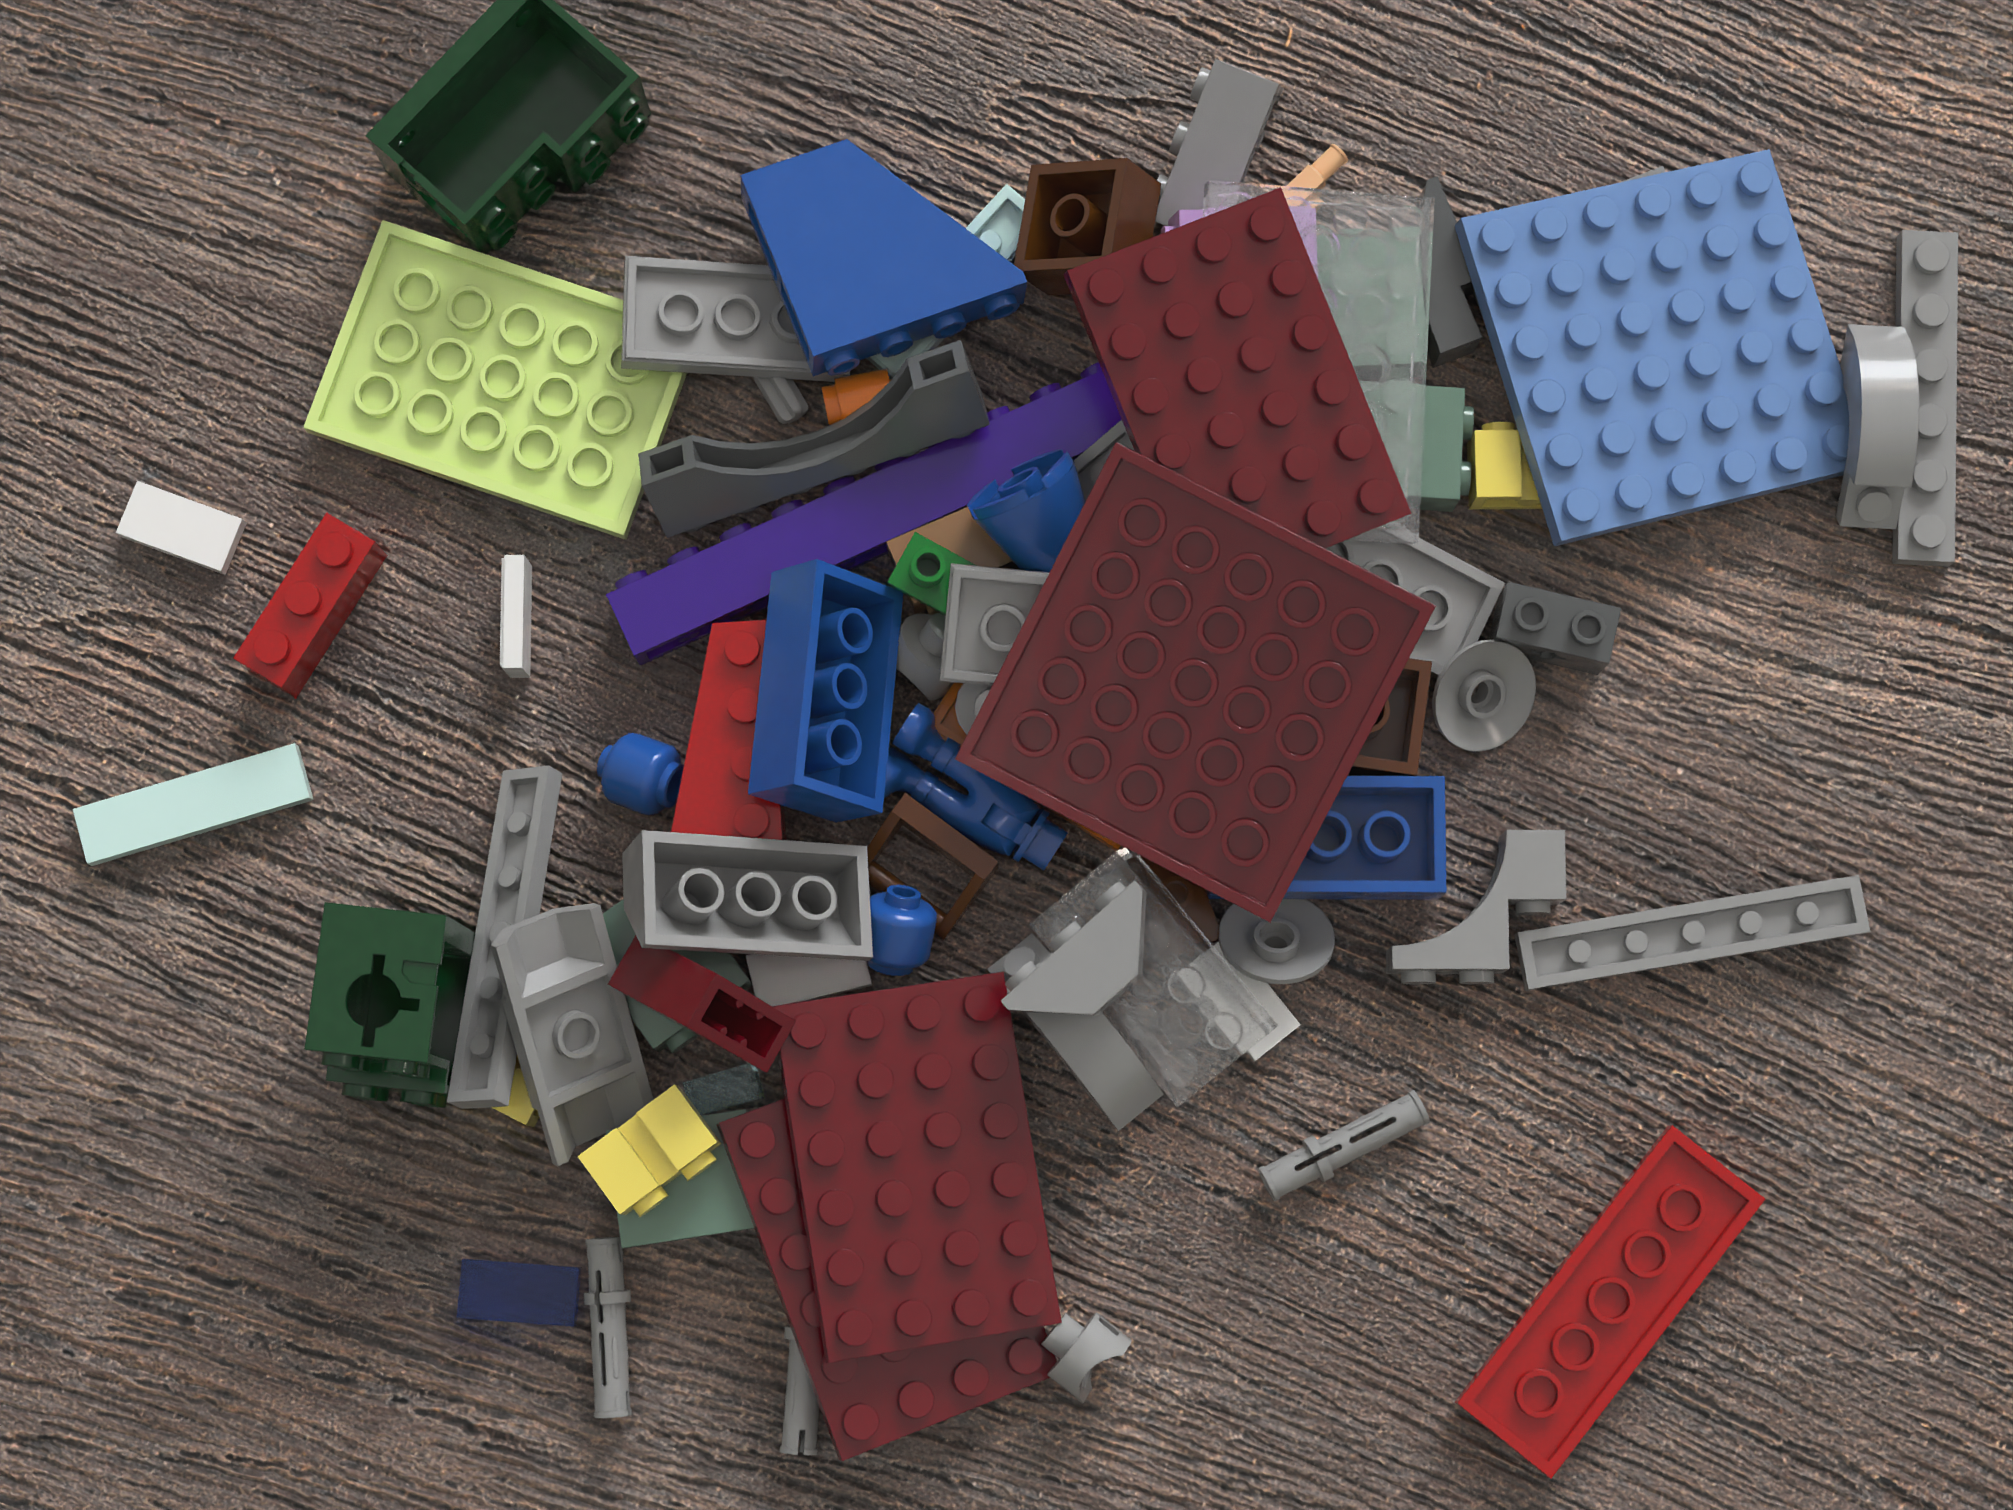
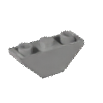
(1089, 962)

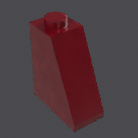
(703, 1003)

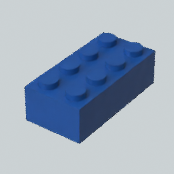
(826, 692)
(1378, 843)

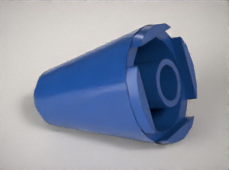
(1032, 509)

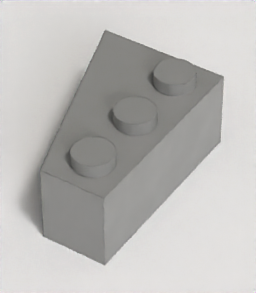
(1220, 136)

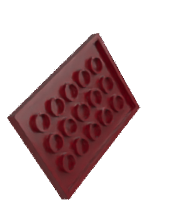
(1240, 371)
(916, 1167)
(877, 1395)

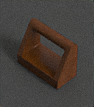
(944, 840)

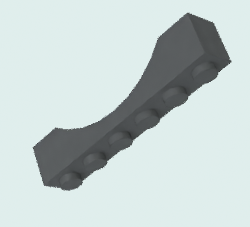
(711, 479)

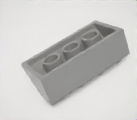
(748, 895)

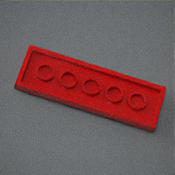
(1609, 1301)

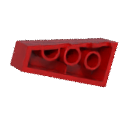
(720, 745)

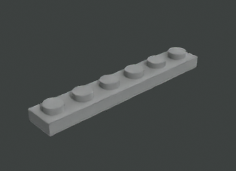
(1930, 314)
(510, 895)
(1692, 933)

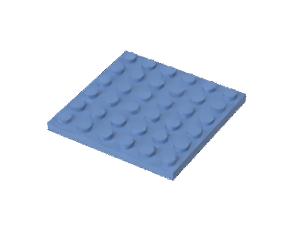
(1659, 345)

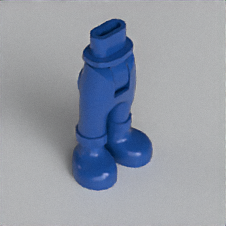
(989, 813)

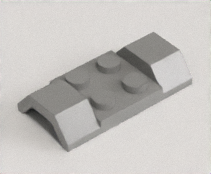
(570, 1026)

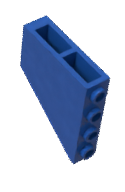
(869, 258)

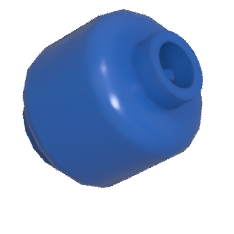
(640, 774)
(900, 930)

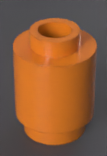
(852, 393)

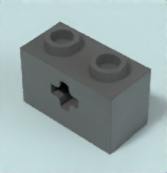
(1556, 627)

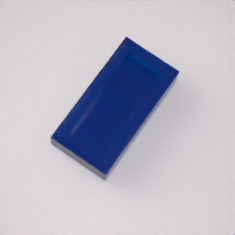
(519, 1292)

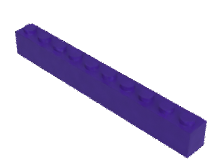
(853, 517)

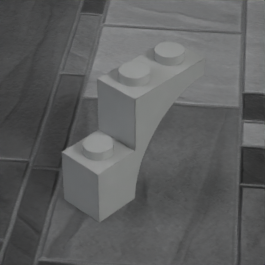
(1527, 875)

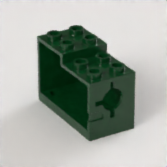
(508, 117)
(389, 1001)

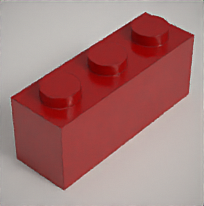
(311, 605)

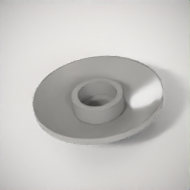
(1498, 706)
(1278, 952)

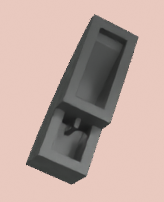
(1451, 322)

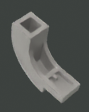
(1883, 425)
(1088, 1048)

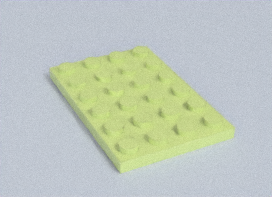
(493, 381)

